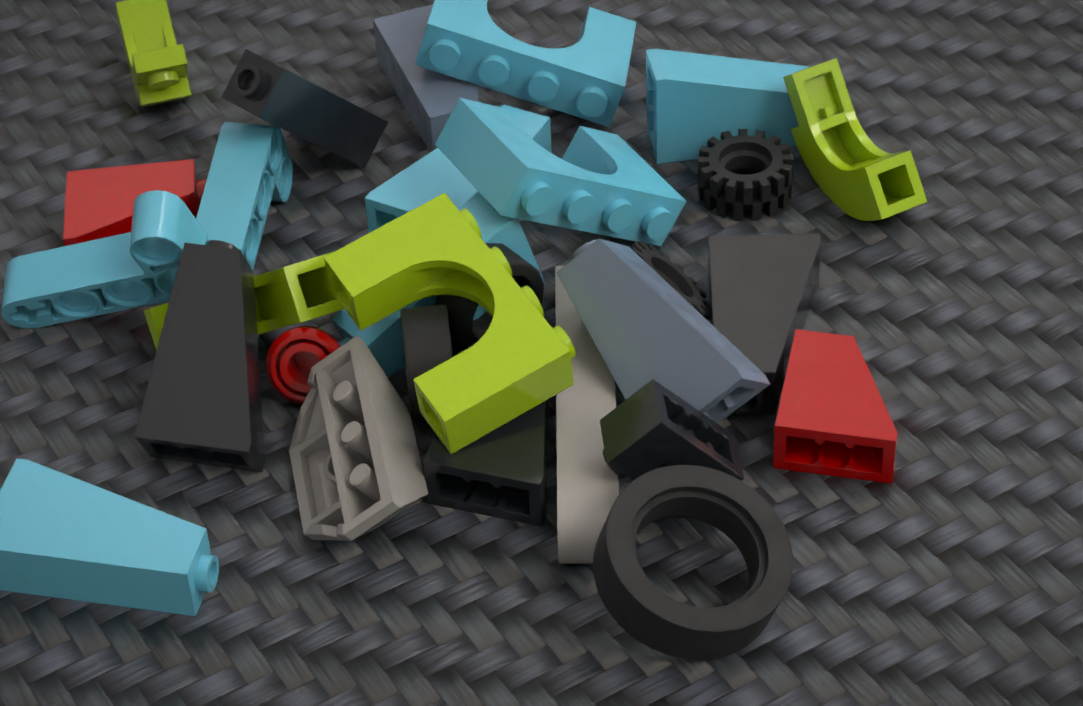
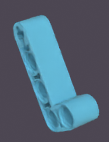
(244, 177)
(103, 272)

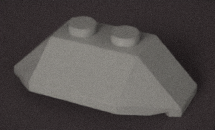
(353, 448)

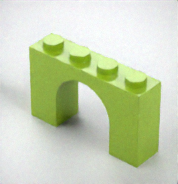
(442, 253)

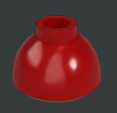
(292, 357)

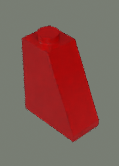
(103, 198)
(832, 412)

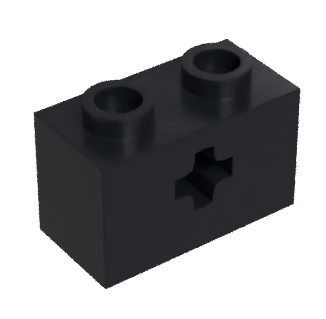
(661, 431)

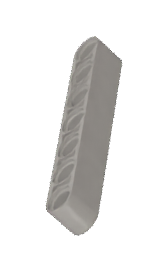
(583, 478)

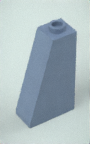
(423, 92)
(654, 333)

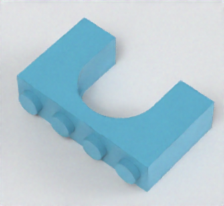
(573, 79)
(593, 189)

